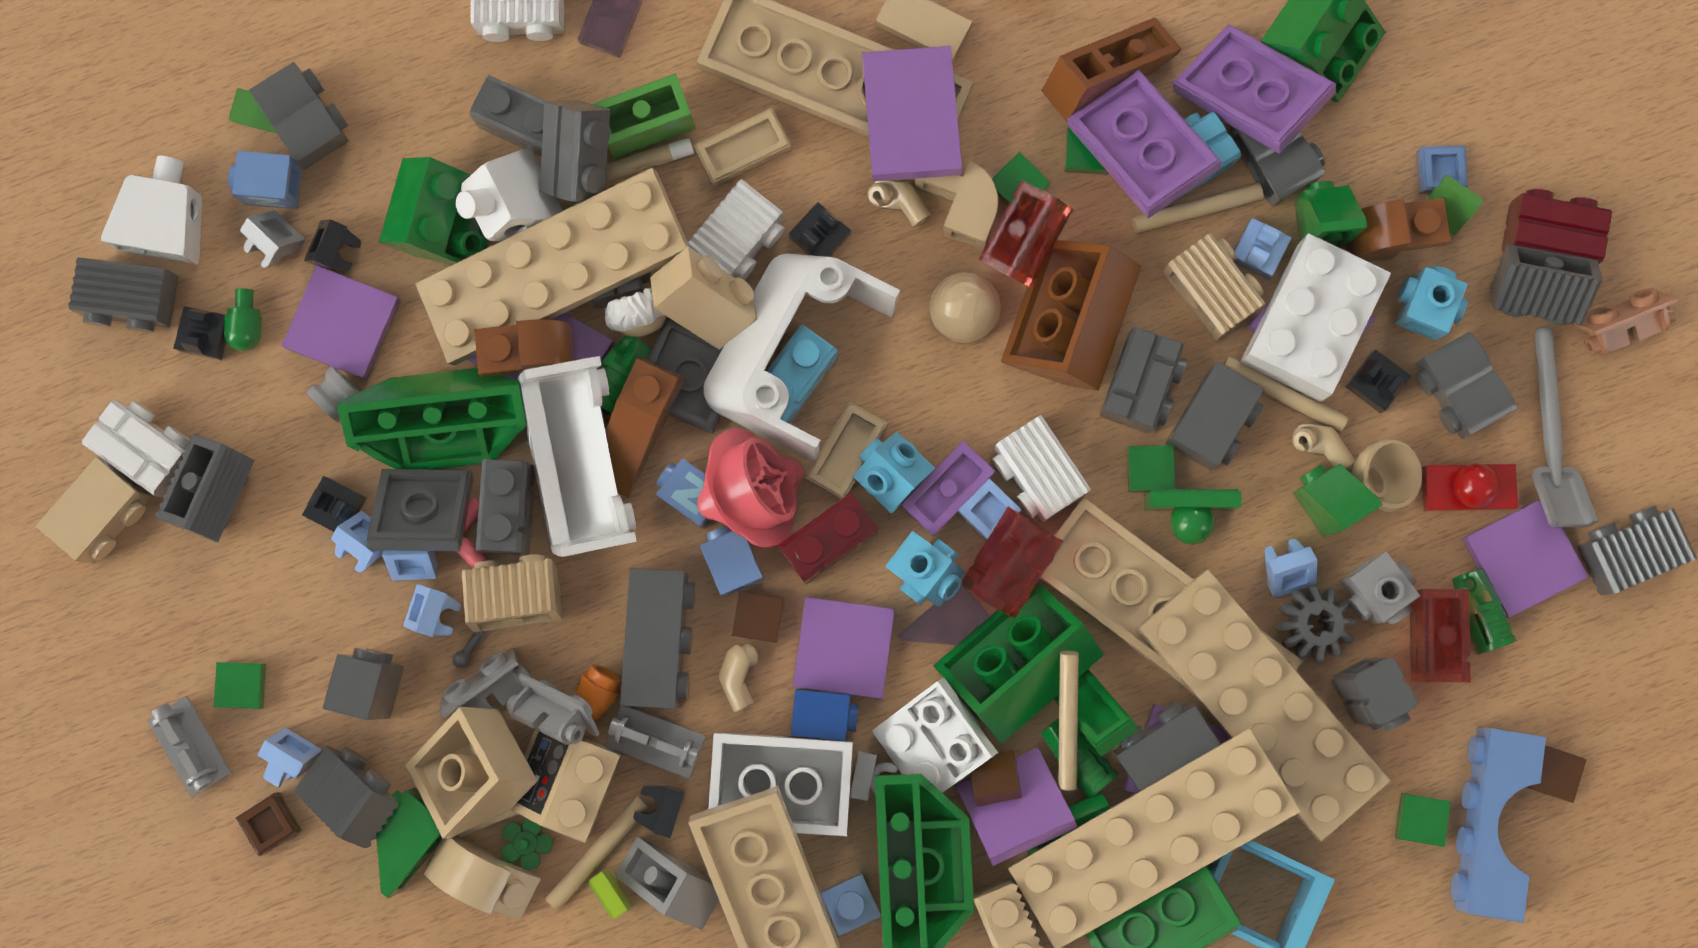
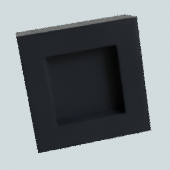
(819, 232)
(325, 245)
(201, 333)
(1378, 381)
(332, 504)
(669, 802)

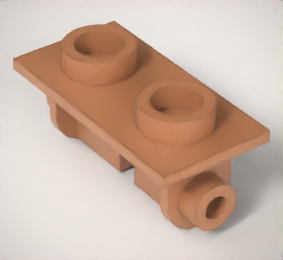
(1645, 312)

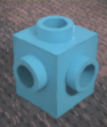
(1431, 302)
(892, 470)
(927, 570)

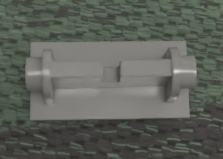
(496, 676)
(565, 714)
(655, 741)
(188, 745)

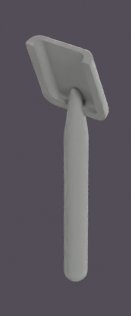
(1558, 487)

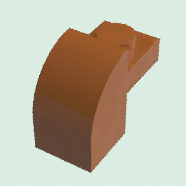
(1401, 227)
(523, 346)

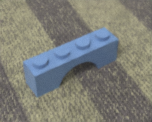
(1500, 768)

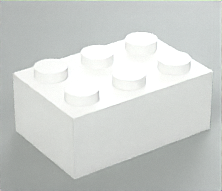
(1315, 318)
(808, 771)

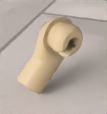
(899, 196)
(1322, 440)
(733, 673)

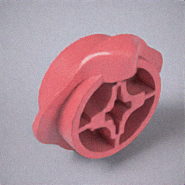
(750, 487)

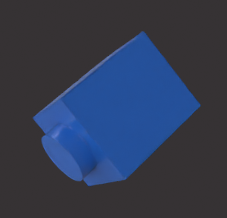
(823, 715)

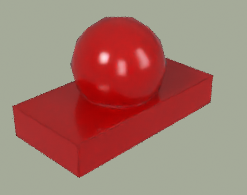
(1470, 487)

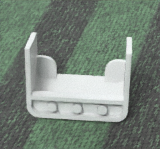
(737, 380)
(574, 457)

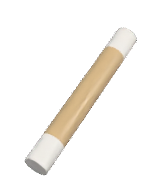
(649, 159)

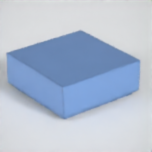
(1439, 161)

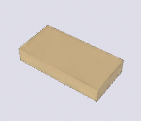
(924, 24)
(742, 147)
(841, 452)

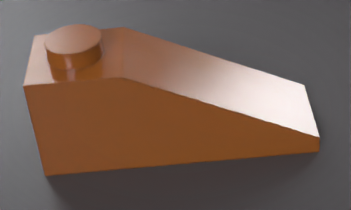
(1101, 65)
(639, 419)

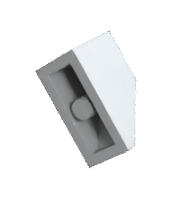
(668, 883)

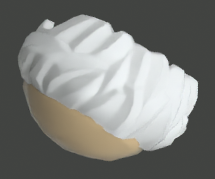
(634, 315)

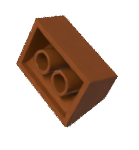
(1073, 314)

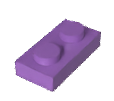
(947, 488)

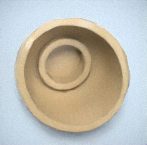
(965, 307)
(1389, 472)

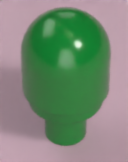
(242, 322)

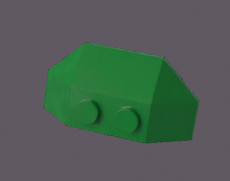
(434, 419)
(921, 863)

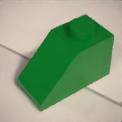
(1329, 213)
(1334, 498)
(405, 841)

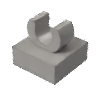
(272, 236)
(865, 774)

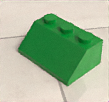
(1013, 664)

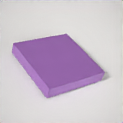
(341, 322)
(1525, 558)
(843, 647)
(1023, 822)

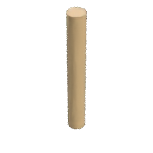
(1198, 208)
(1290, 396)
(1068, 720)
(596, 854)

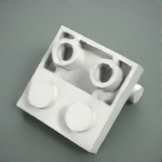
(935, 737)

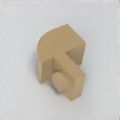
(973, 204)
(480, 879)

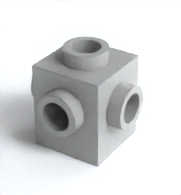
(1365, 588)

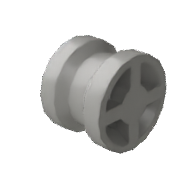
(331, 391)

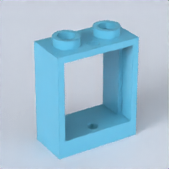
(1305, 905)

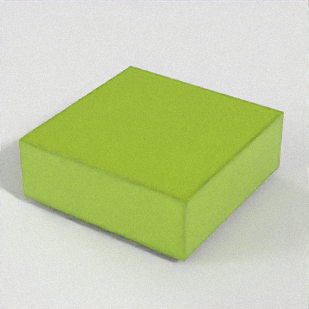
(610, 893)

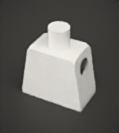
(506, 196)
(157, 215)

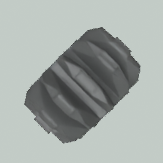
(1331, 615)

